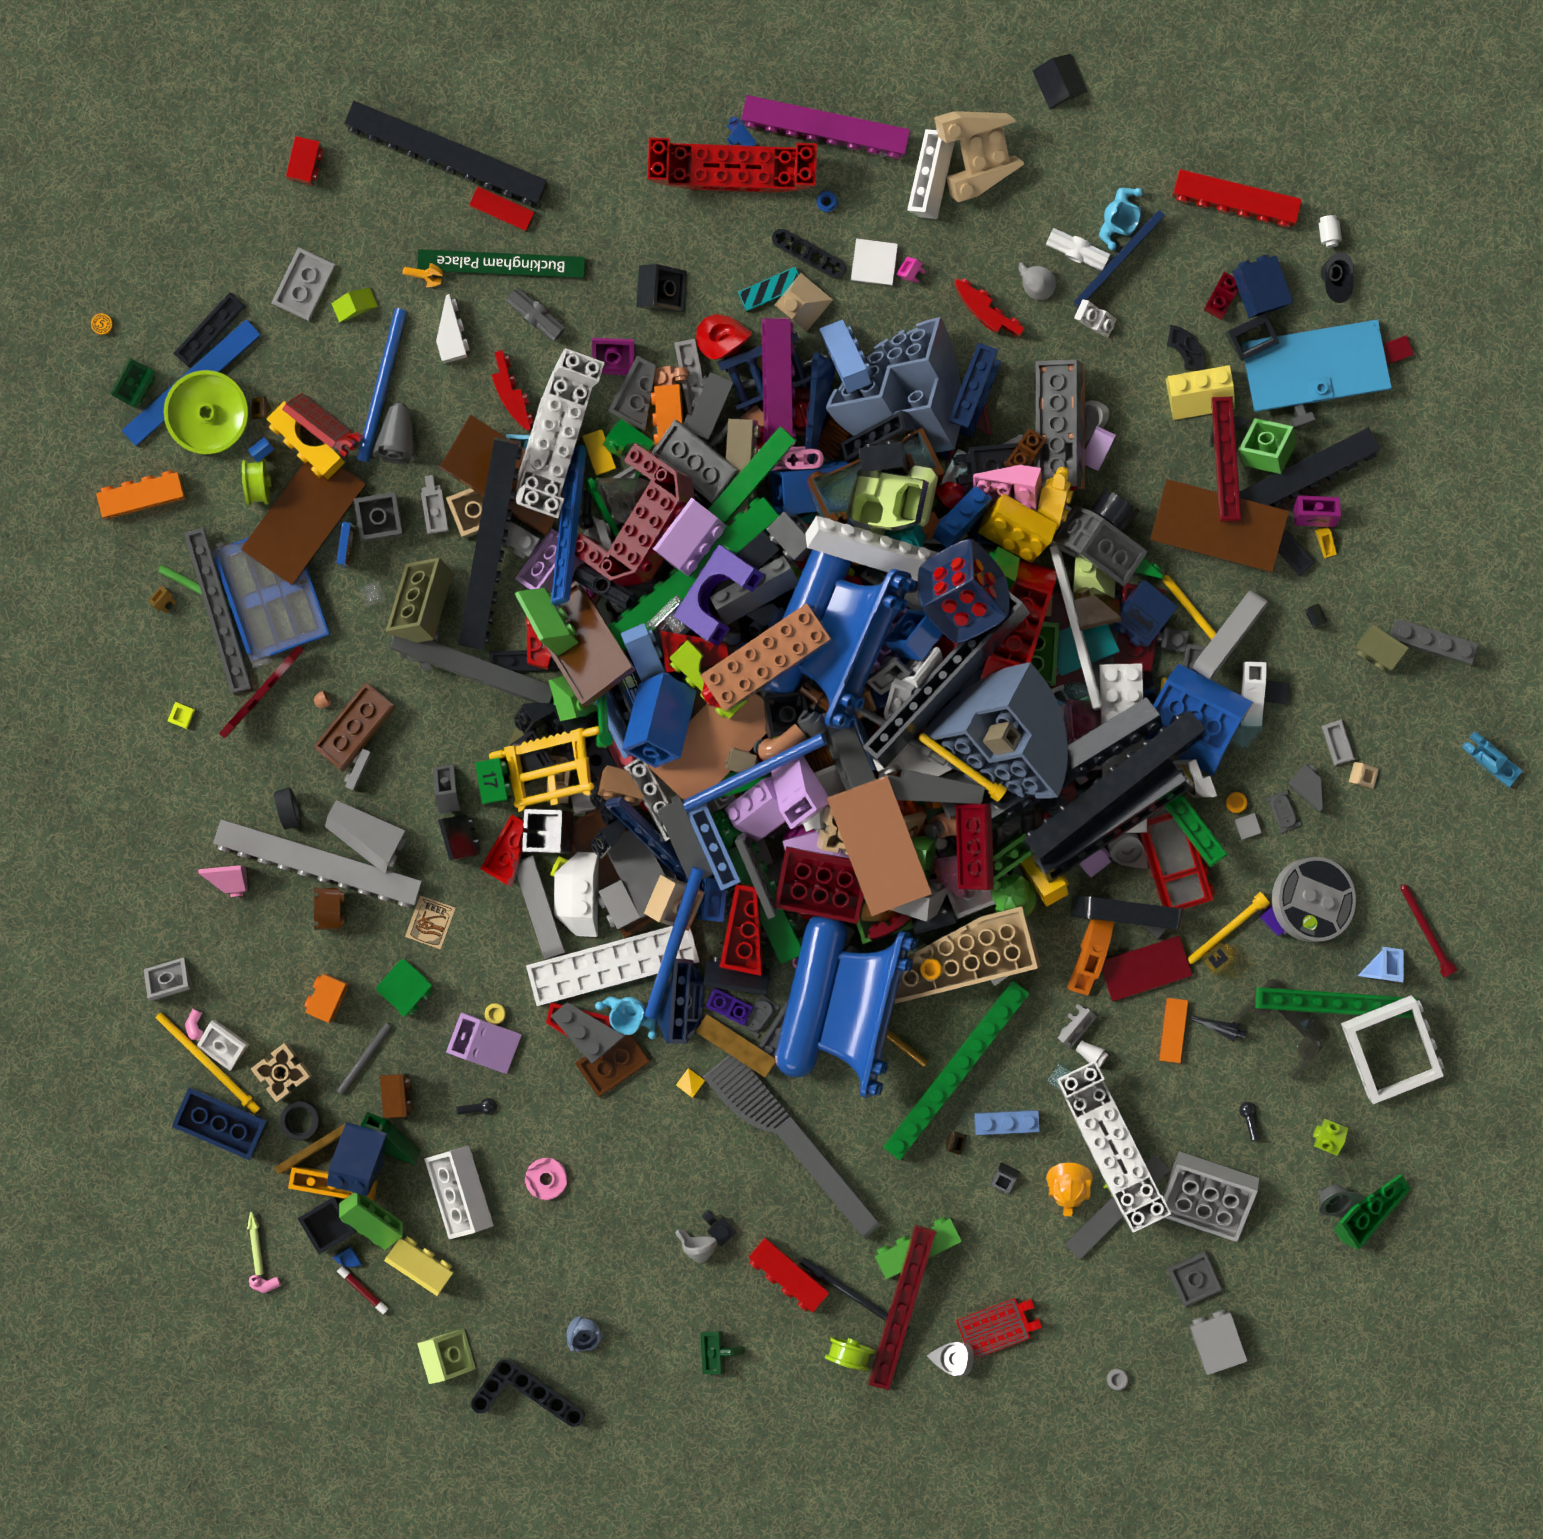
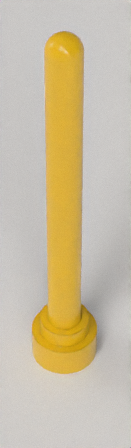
(1189, 606)
(995, 790)
(1259, 903)

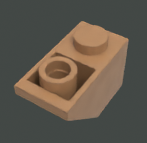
(619, 783)

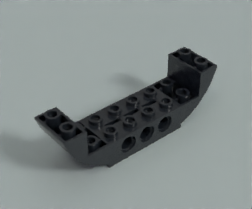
(537, 714)

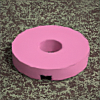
(558, 1174)

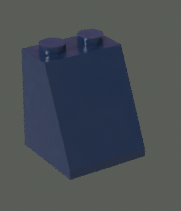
(357, 1159)

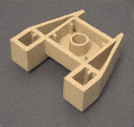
(982, 150)

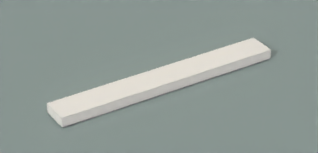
(1078, 635)

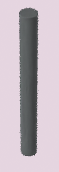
(364, 1058)

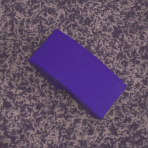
(729, 1006)

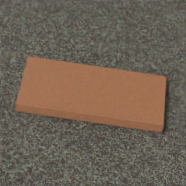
(708, 747)
(879, 845)

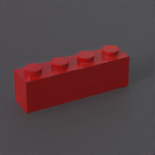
(788, 1274)

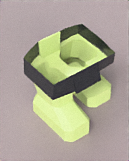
(885, 498)

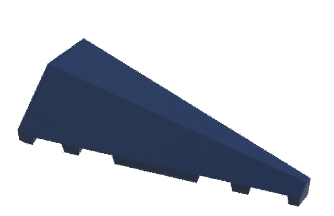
(821, 382)

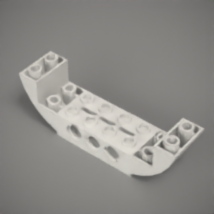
(556, 432)
(1112, 1147)

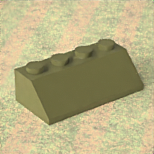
(420, 600)

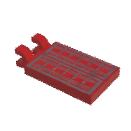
(321, 424)
(997, 1326)

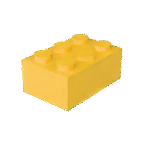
(1017, 528)

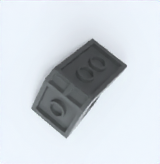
(1100, 544)

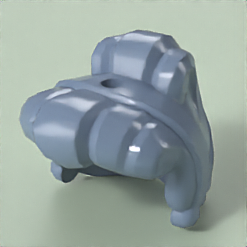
(575, 1332)

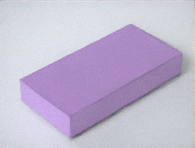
(1098, 447)

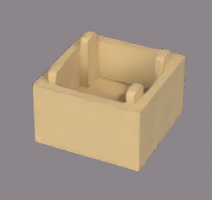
(667, 899)

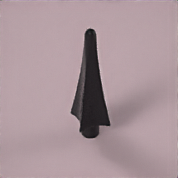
(1227, 1029)

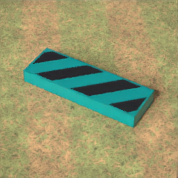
(768, 289)

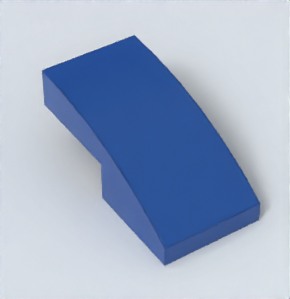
(260, 449)

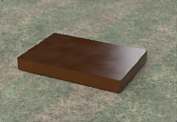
(615, 1065)

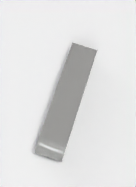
(1230, 634)
(539, 908)

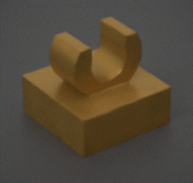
(160, 599)

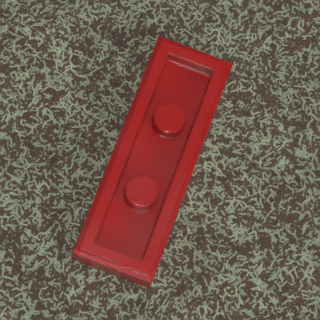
(501, 209)

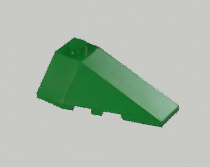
(1370, 1213)

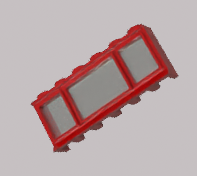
(1175, 863)

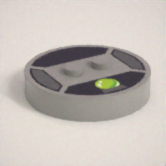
(1313, 899)

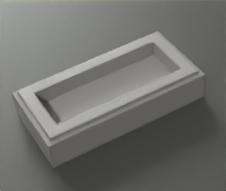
(1337, 742)

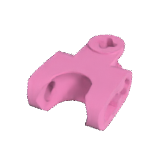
(799, 459)

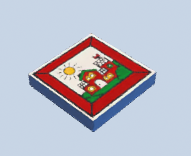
(345, 544)

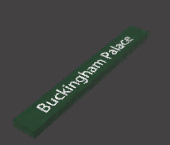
(503, 263)

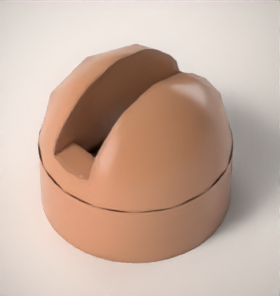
(322, 700)

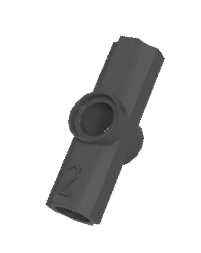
(535, 314)

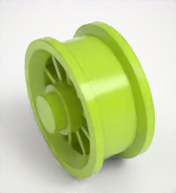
(256, 482)
(849, 1353)

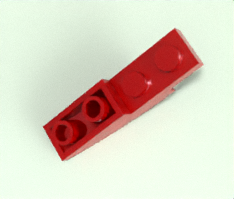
(978, 305)
(513, 400)

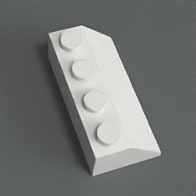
(459, 1192)

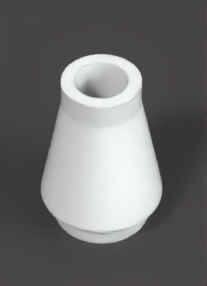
(1092, 1053)

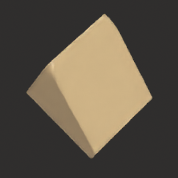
(1363, 775)

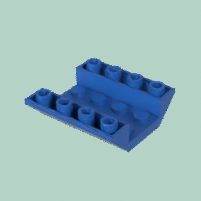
(1211, 704)

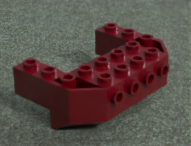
(632, 555)

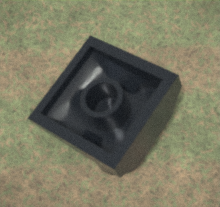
(783, 712)
(943, 918)

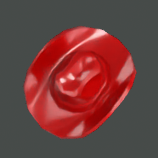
(721, 336)

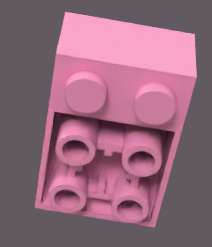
(1017, 482)

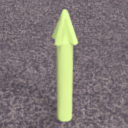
(253, 1227)

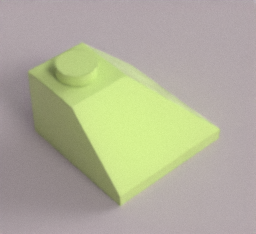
(1090, 576)

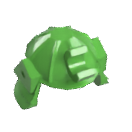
(1014, 893)

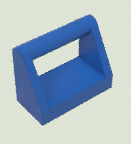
(713, 901)

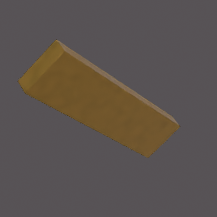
(736, 1046)
(313, 1148)

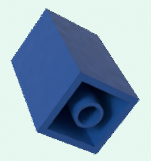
(790, 488)
(659, 720)

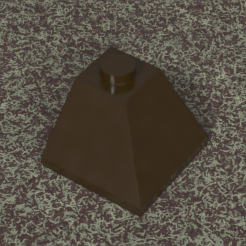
(1095, 608)

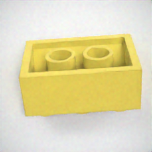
(1192, 391)
(420, 1265)

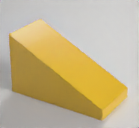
(1326, 542)

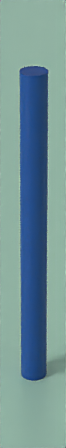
(381, 385)
(754, 772)
(674, 942)

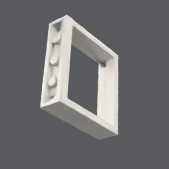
(1378, 1015)

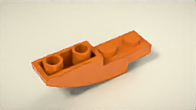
(1092, 957)

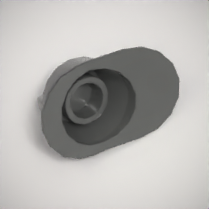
(1337, 1200)

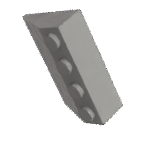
(1209, 1196)

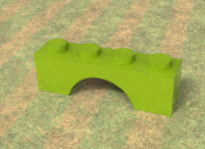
(688, 660)

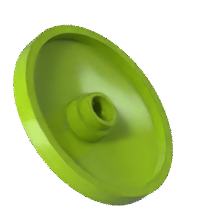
(206, 412)

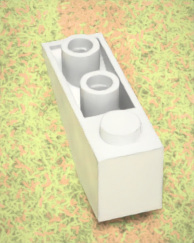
(449, 336)
(1254, 690)

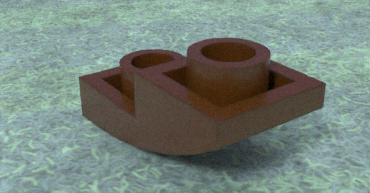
(1026, 449)

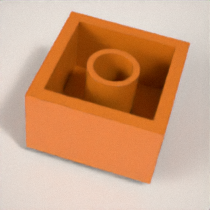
(326, 997)

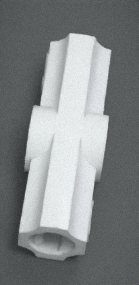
(1077, 249)

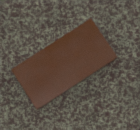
(354, 727)

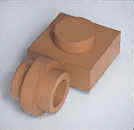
(669, 375)

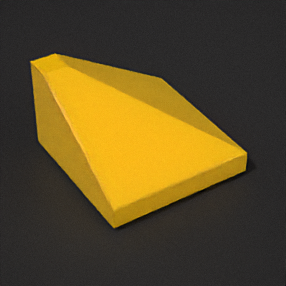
(690, 1082)

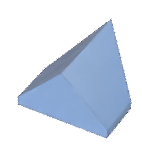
(1386, 965)

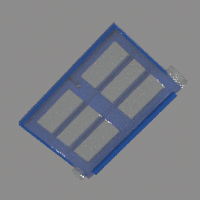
(266, 608)

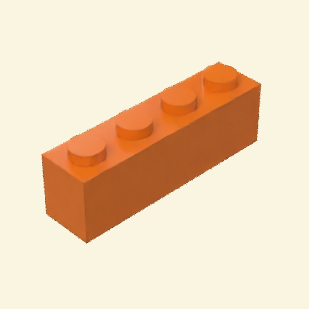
(668, 408)
(140, 495)

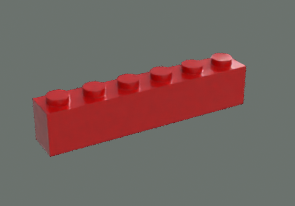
(1237, 198)

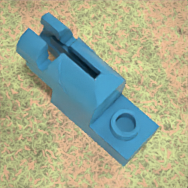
(1492, 759)

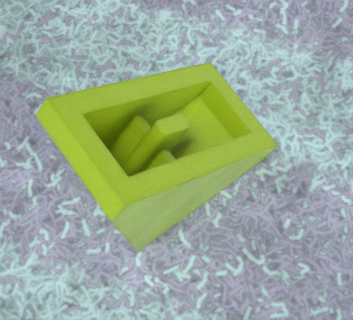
(354, 304)

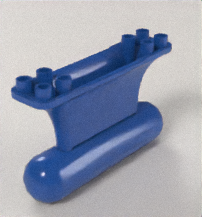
(858, 623)
(841, 1003)

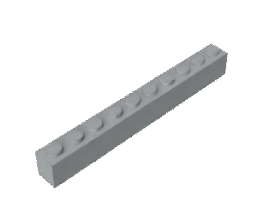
(317, 862)

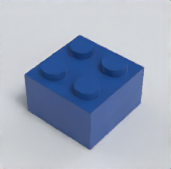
(913, 636)

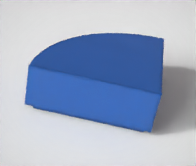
(348, 1258)

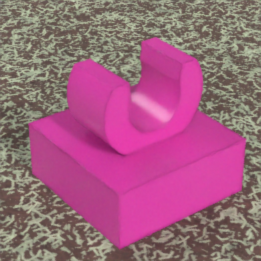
(909, 269)

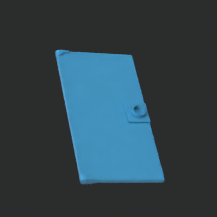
(1318, 366)

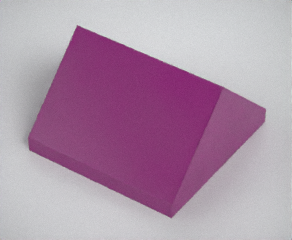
(616, 354)

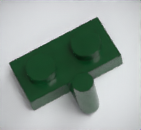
(714, 1352)

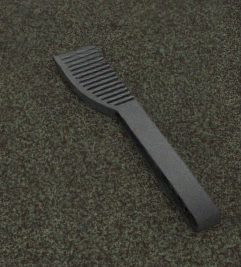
(756, 1105)

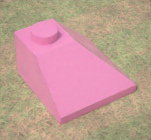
(227, 879)

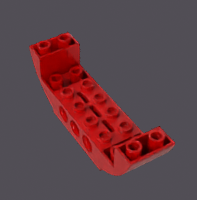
(732, 166)
(1033, 588)

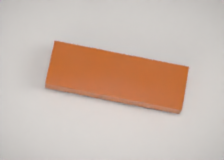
(1173, 1030)

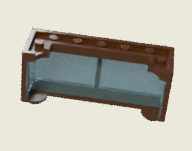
(833, 490)

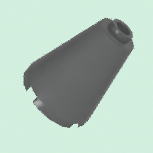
(396, 436)

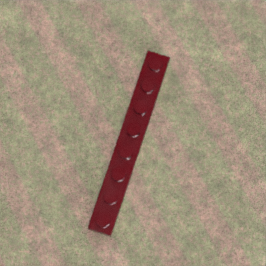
(901, 1307)

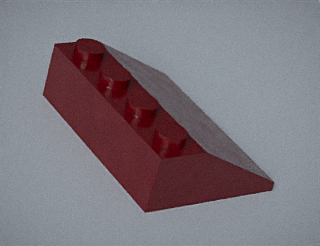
(819, 885)

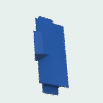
(739, 133)

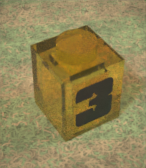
(1218, 957)

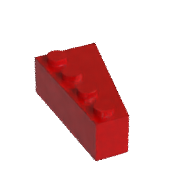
(743, 937)

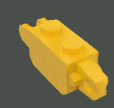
(1055, 497)

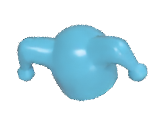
(1121, 216)
(628, 1015)

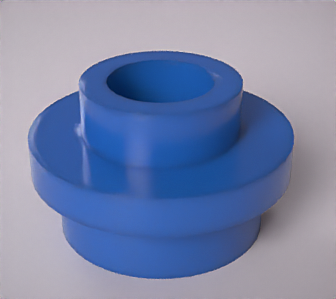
(827, 208)

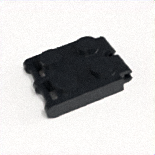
(532, 760)

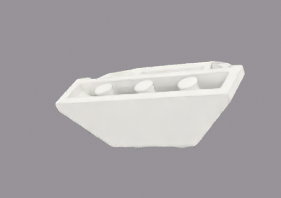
(577, 894)

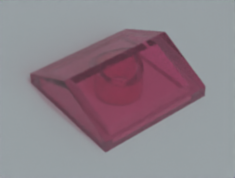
(1080, 718)

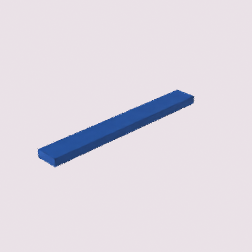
(215, 360)
(568, 528)

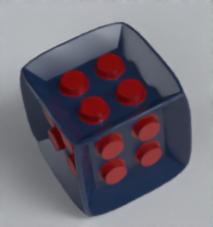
(963, 591)

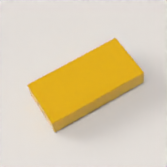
(599, 455)

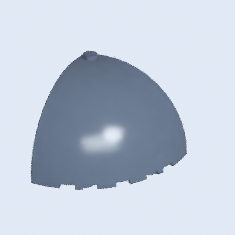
(909, 374)
(1027, 702)

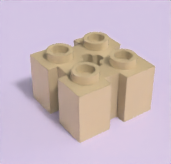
(830, 838)
(268, 1071)

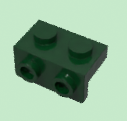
(133, 383)

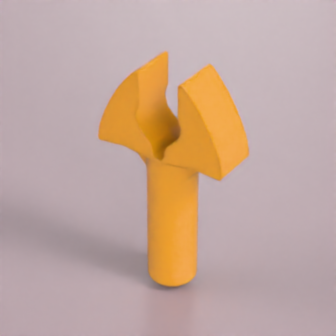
(426, 274)

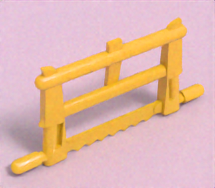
(581, 763)

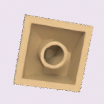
(803, 302)

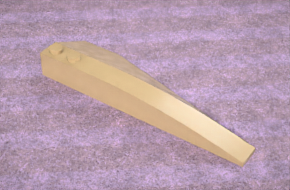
(974, 954)

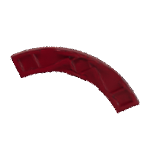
(267, 685)

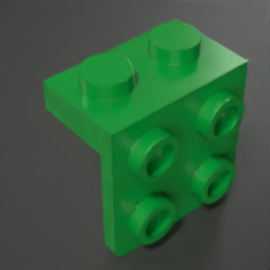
(404, 988)

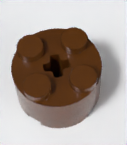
(328, 908)

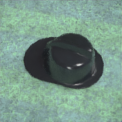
(1338, 277)

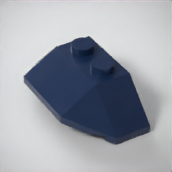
(682, 1003)

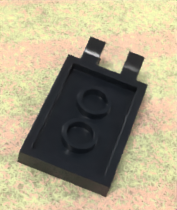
(983, 459)

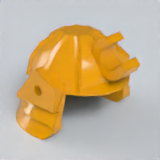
(1069, 1185)

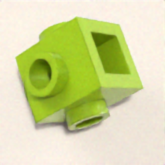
(1330, 1137)

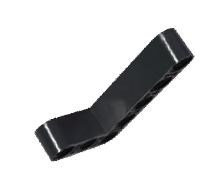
(1126, 912)
(528, 1390)

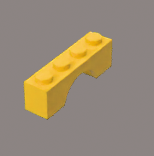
(323, 458)

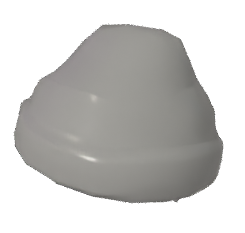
(1037, 281)
(697, 1247)

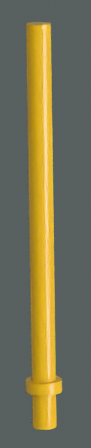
(246, 1100)

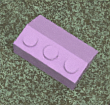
(689, 537)
(539, 569)
(756, 811)

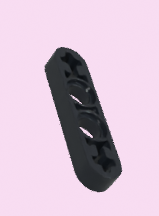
(810, 250)

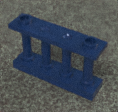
(749, 357)
(975, 389)

